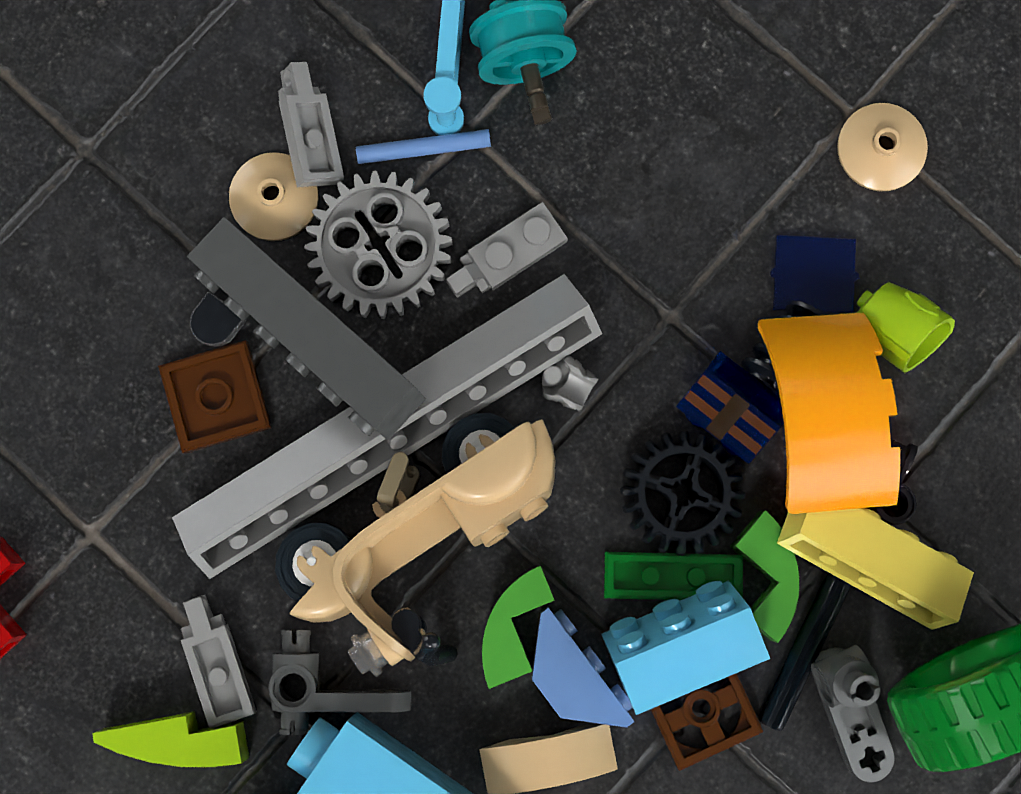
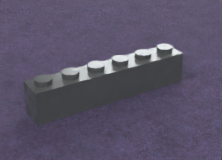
(309, 330)

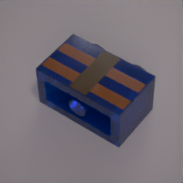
(733, 408)

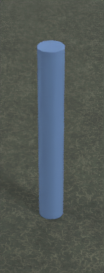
(423, 146)

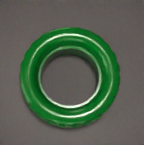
(963, 704)

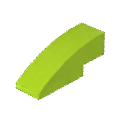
(177, 742)

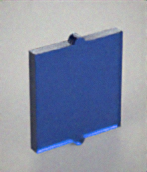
(815, 273)

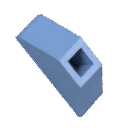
(572, 676)

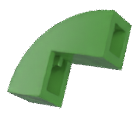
(778, 602)
(502, 648)

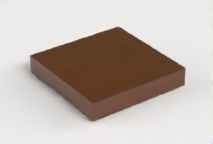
(215, 397)

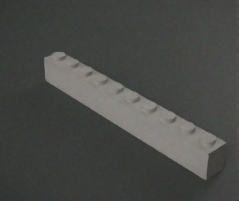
(342, 456)

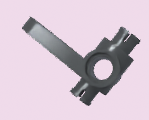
(299, 660)
(849, 696)

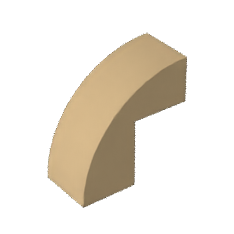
(548, 760)

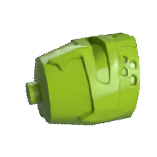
(905, 324)

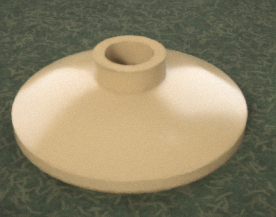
(869, 162)
(274, 218)

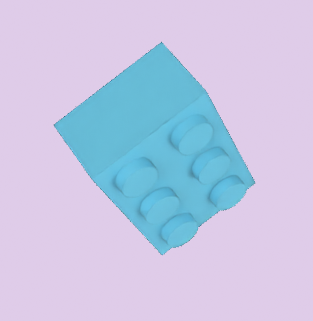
(684, 645)

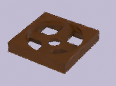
(746, 727)

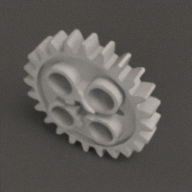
(345, 265)

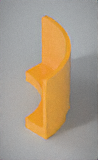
(833, 412)

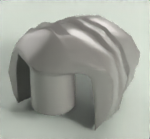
(567, 383)

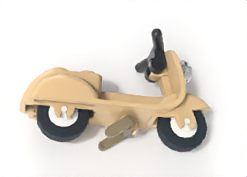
(488, 484)

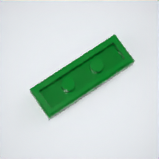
(667, 574)

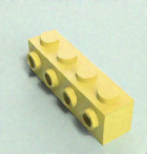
(881, 562)

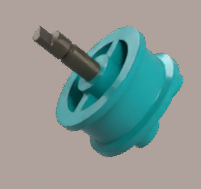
(523, 44)

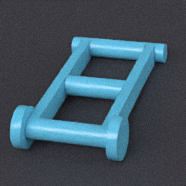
(442, 93)

